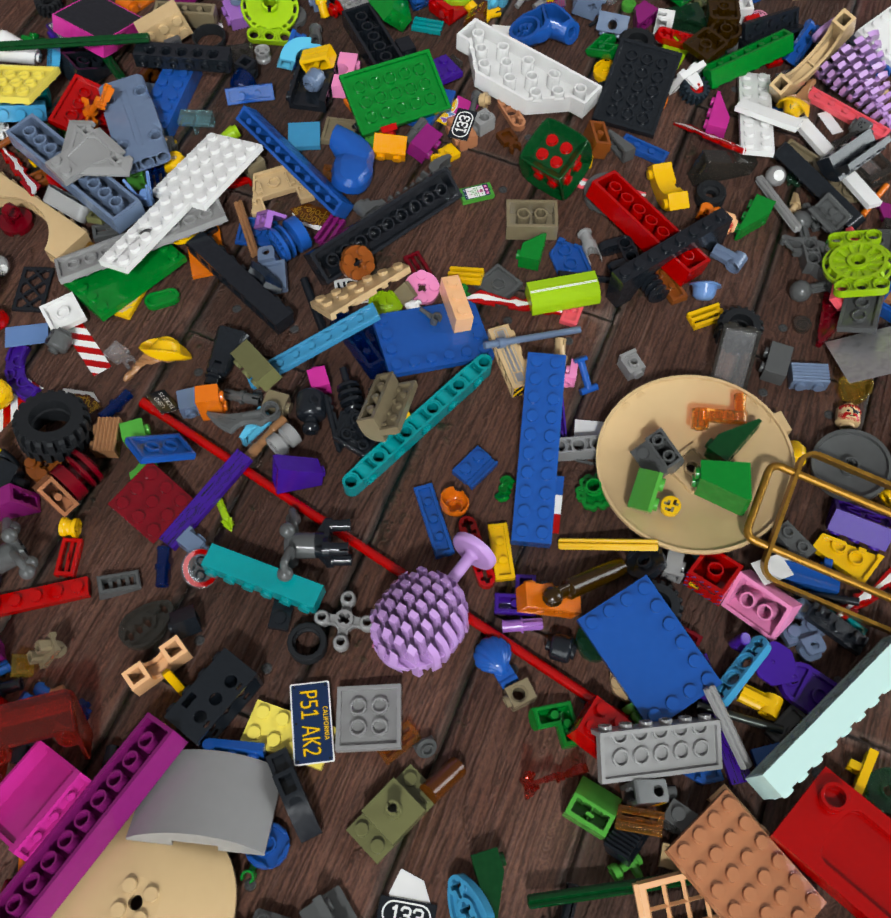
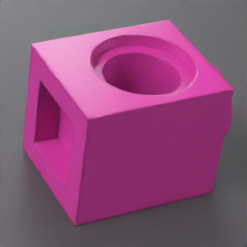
(318, 379)

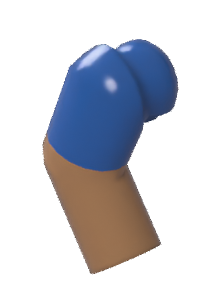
(41, 688)

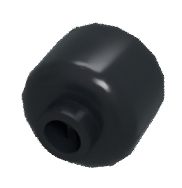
(561, 648)

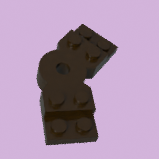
(721, 34)

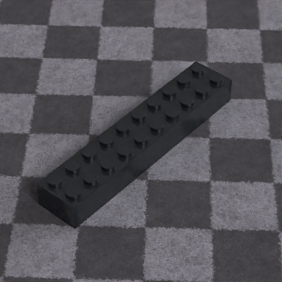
(385, 223)

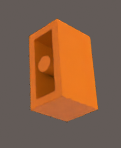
(210, 399)

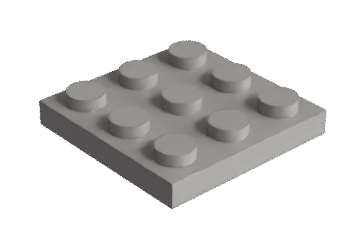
(369, 718)

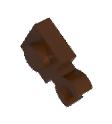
(508, 139)

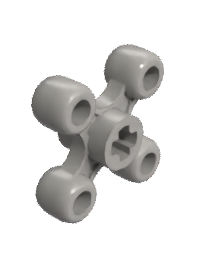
(342, 628)

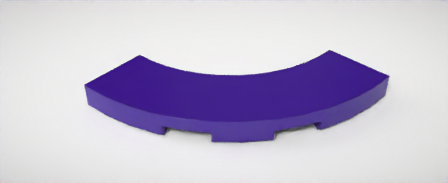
(16, 374)

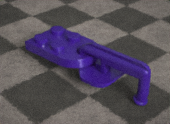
(782, 670)

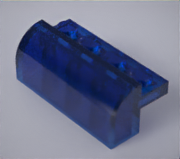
(364, 349)

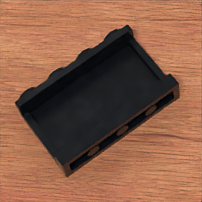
(312, 101)

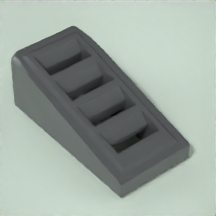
(622, 148)
(117, 577)

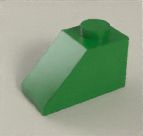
(531, 252)

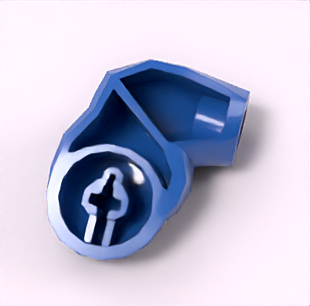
(545, 23)
(353, 163)

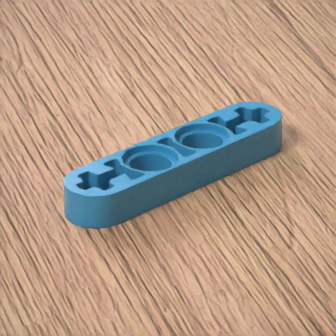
(744, 673)

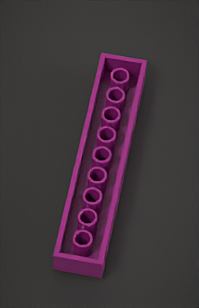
(91, 821)

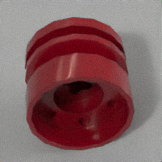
(77, 474)

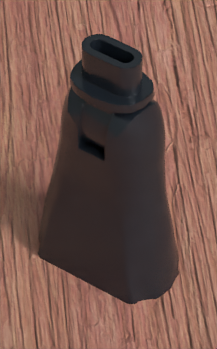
(220, 360)

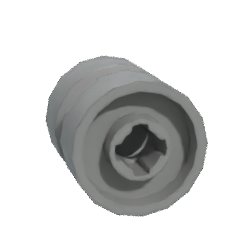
(284, 439)

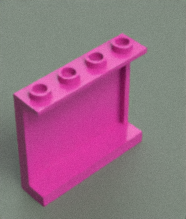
(36, 798)

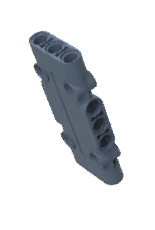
(135, 123)

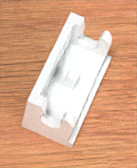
(664, 18)

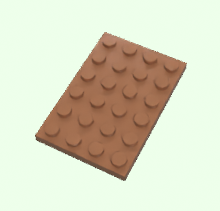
(741, 866)

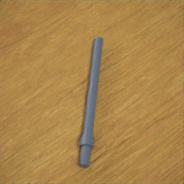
(502, 342)

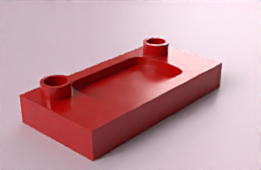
(840, 845)

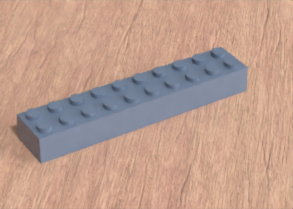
(98, 193)

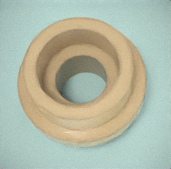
(484, 100)

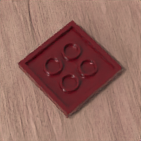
(150, 502)

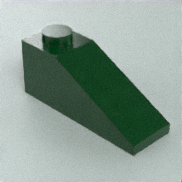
(730, 442)
(489, 875)

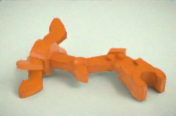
(90, 111)

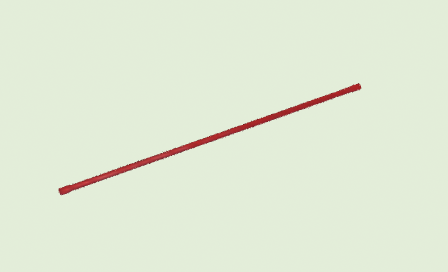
(474, 621)

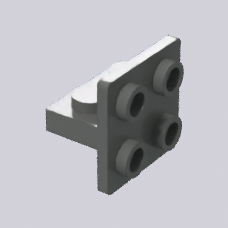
(830, 214)
(330, 905)

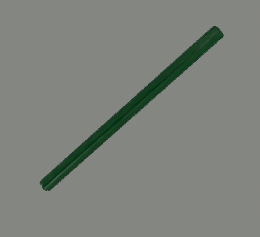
(67, 42)
(589, 892)

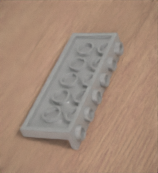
(658, 748)

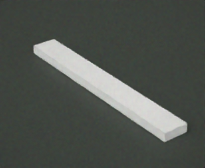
(853, 182)

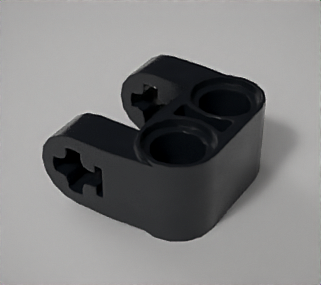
(623, 247)

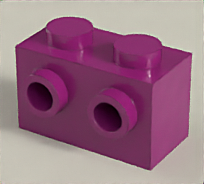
(424, 143)

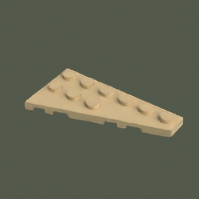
(357, 292)

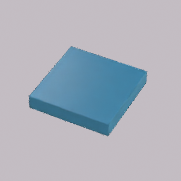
(305, 135)

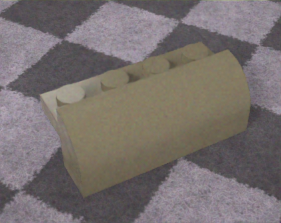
(386, 407)

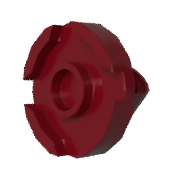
(15, 220)

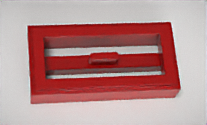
(76, 559)

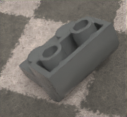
(658, 454)

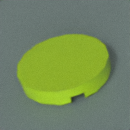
(386, 302)

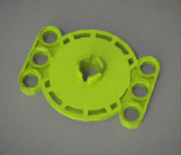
(274, 22)
(871, 265)

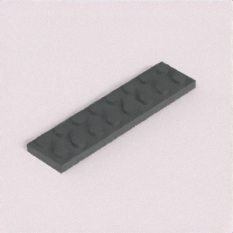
(863, 313)

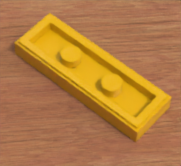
(501, 547)

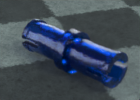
(115, 405)
(162, 566)

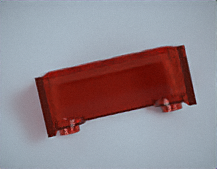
(40, 718)

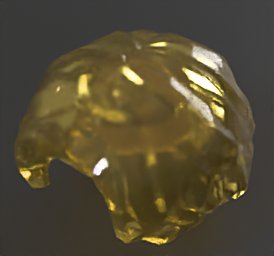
(855, 392)

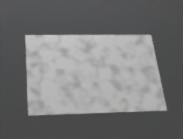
(863, 354)

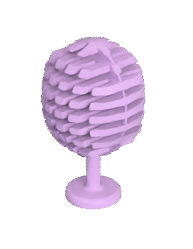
(426, 612)

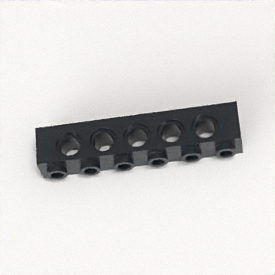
(183, 57)

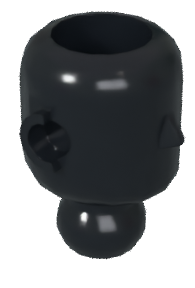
(310, 409)

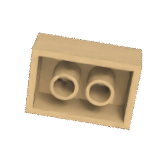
(164, 23)

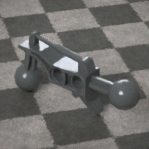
(809, 254)

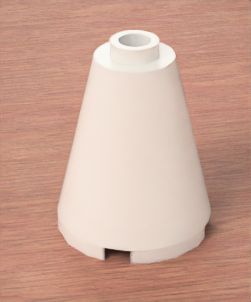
(29, 57)

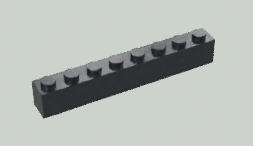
(240, 282)

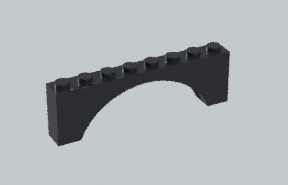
(633, 274)

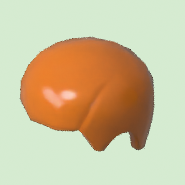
(454, 502)

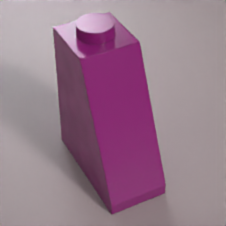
(18, 502)

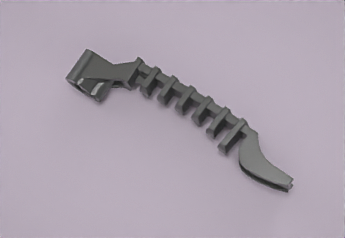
(364, 207)

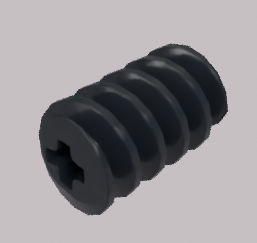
(655, 289)

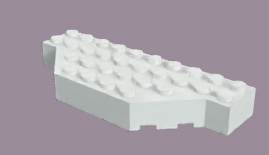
(523, 75)

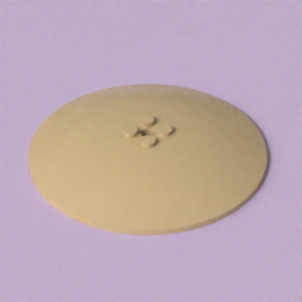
(668, 405)

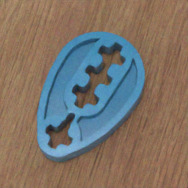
(53, 57)
(467, 894)

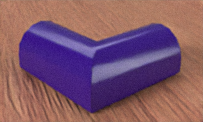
(506, 602)

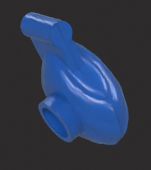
(493, 657)

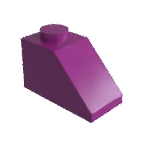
(644, 15)

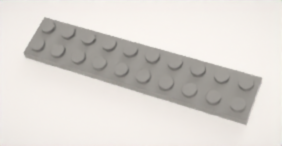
(86, 261)

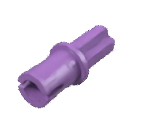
(521, 625)

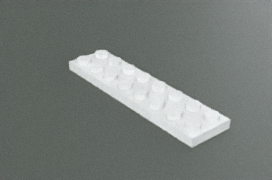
(753, 133)

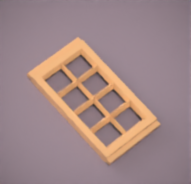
(642, 900)

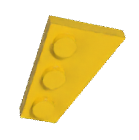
(847, 558)

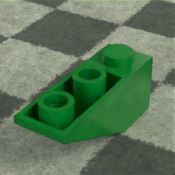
(757, 216)

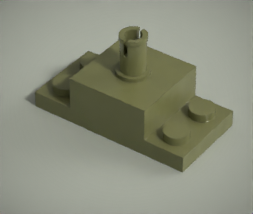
(391, 814)

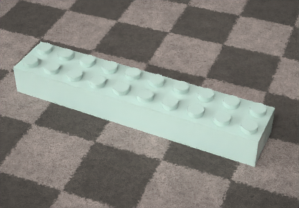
(824, 725)

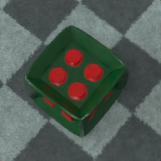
(555, 159)

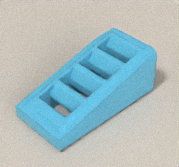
(251, 431)

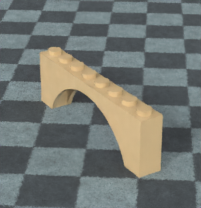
(64, 233)

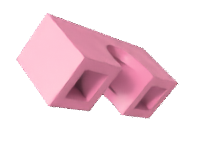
(346, 63)

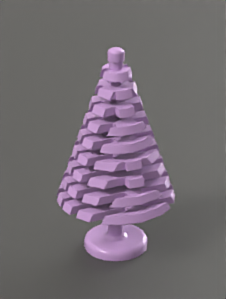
(853, 72)

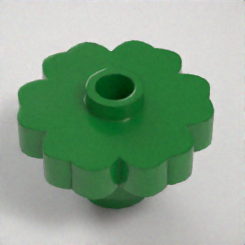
(591, 493)

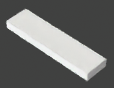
(768, 115)

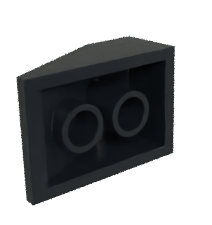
(84, 64)

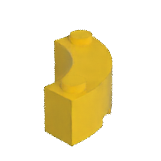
(663, 186)

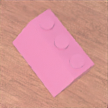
(761, 605)

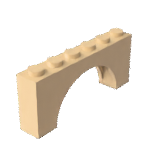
(839, 31)

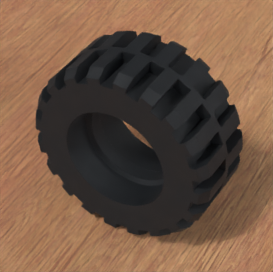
(45, 409)

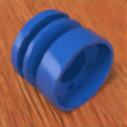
(289, 238)

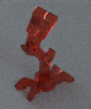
(531, 785)

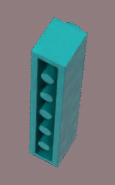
(262, 578)

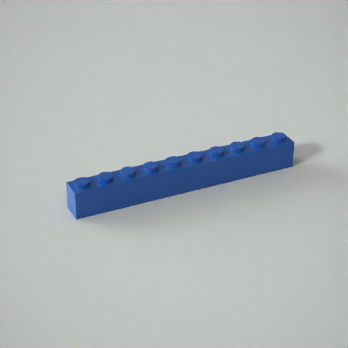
(294, 162)

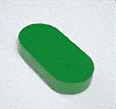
(162, 299)

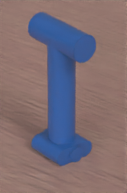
(588, 388)

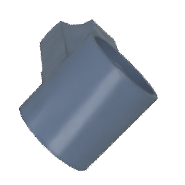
(732, 260)

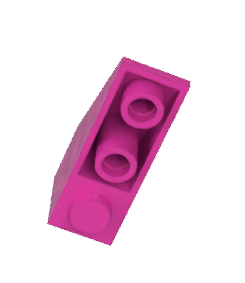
(717, 116)

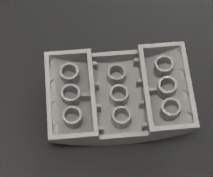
(210, 801)

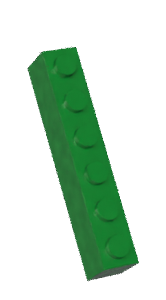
(749, 58)

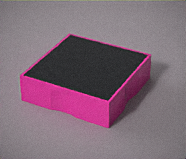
(94, 19)

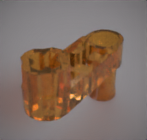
(702, 416)

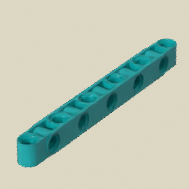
(417, 425)

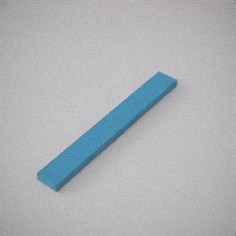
(324, 339)

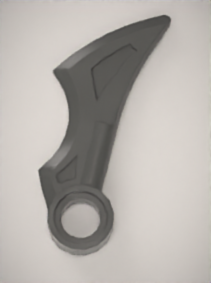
(231, 422)

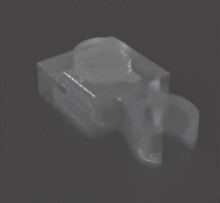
(118, 353)

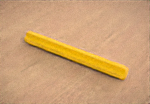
(608, 544)

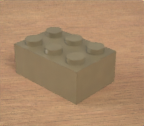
(531, 218)

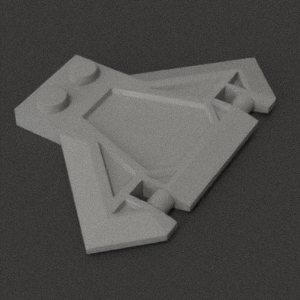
(88, 153)

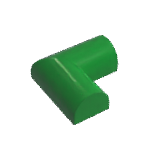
(603, 47)
(554, 715)

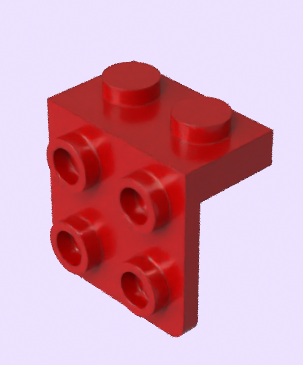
(446, 12)

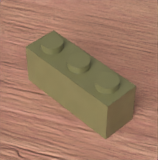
(255, 366)

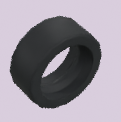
(303, 628)

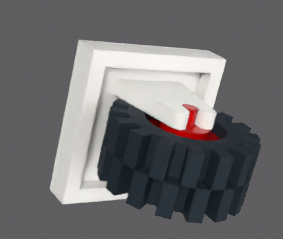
(691, 85)

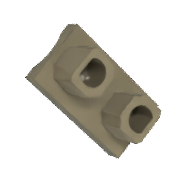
(46, 651)

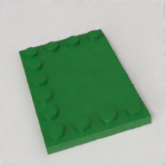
(395, 92)
(111, 290)

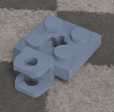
(274, 265)
(805, 637)

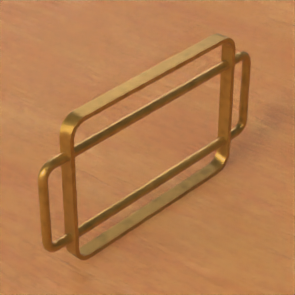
(770, 546)

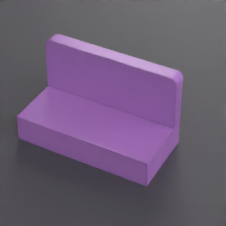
(264, 219)

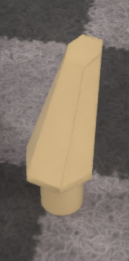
(795, 203)

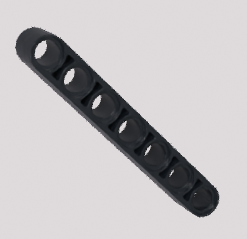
(813, 180)

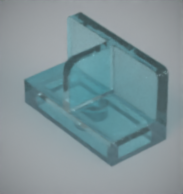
(196, 119)

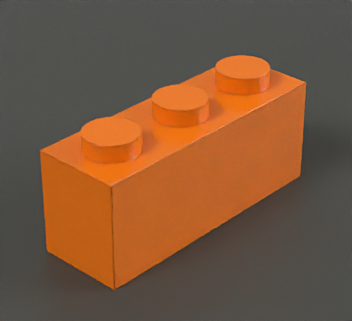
(530, 601)

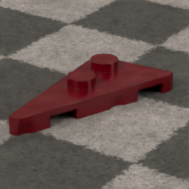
(828, 320)

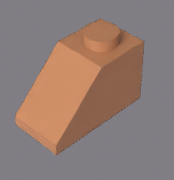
(55, 495)

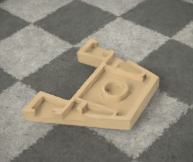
(276, 183)

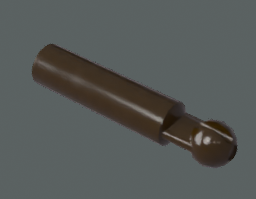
(585, 582)

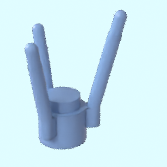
(145, 194)

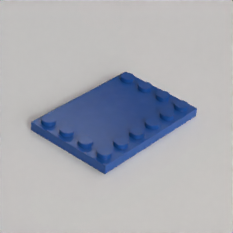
(415, 346)
(648, 651)

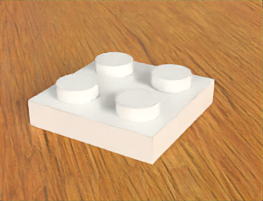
(63, 312)

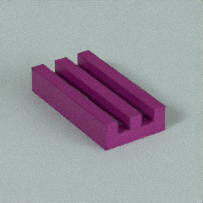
(327, 228)

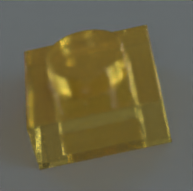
(20, 666)

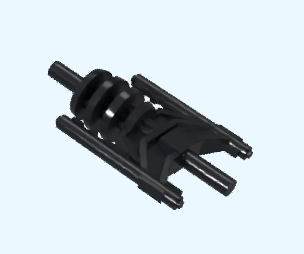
(349, 397)

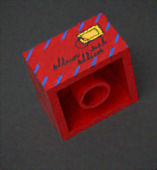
(713, 576)
(594, 712)

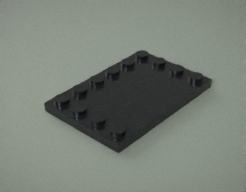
(637, 87)

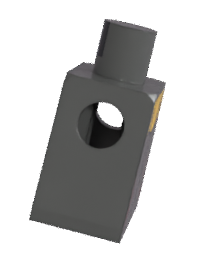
(647, 793)

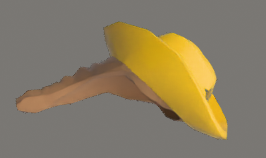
(797, 103)
(157, 350)

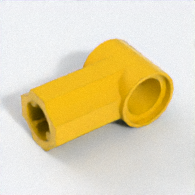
(766, 703)

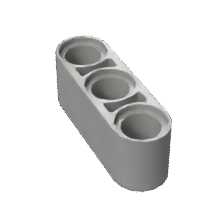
(66, 203)
(584, 442)

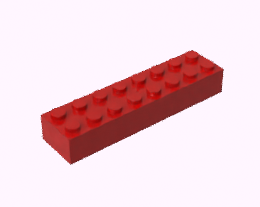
(643, 223)

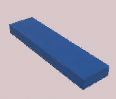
(433, 521)

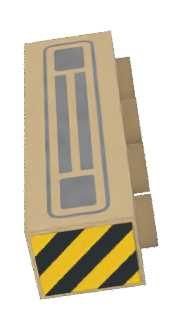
(509, 360)

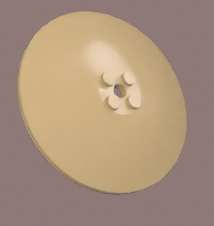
(171, 879)

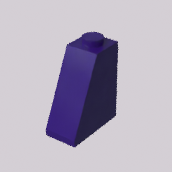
(296, 473)

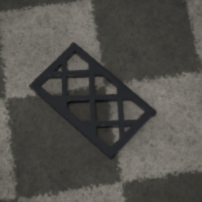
(23, 281)

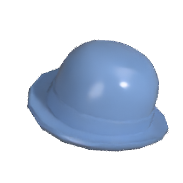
(704, 290)

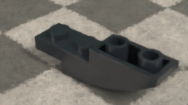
(293, 795)

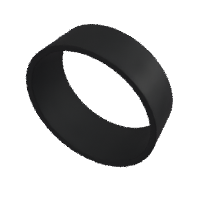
(209, 29)

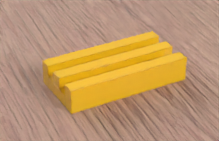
(466, 273)
(702, 314)

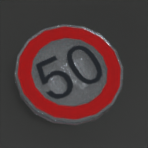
(193, 571)

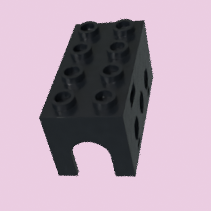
(196, 708)

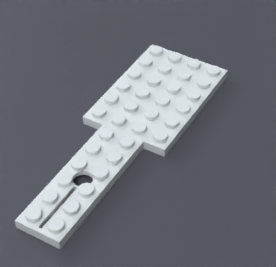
(192, 183)

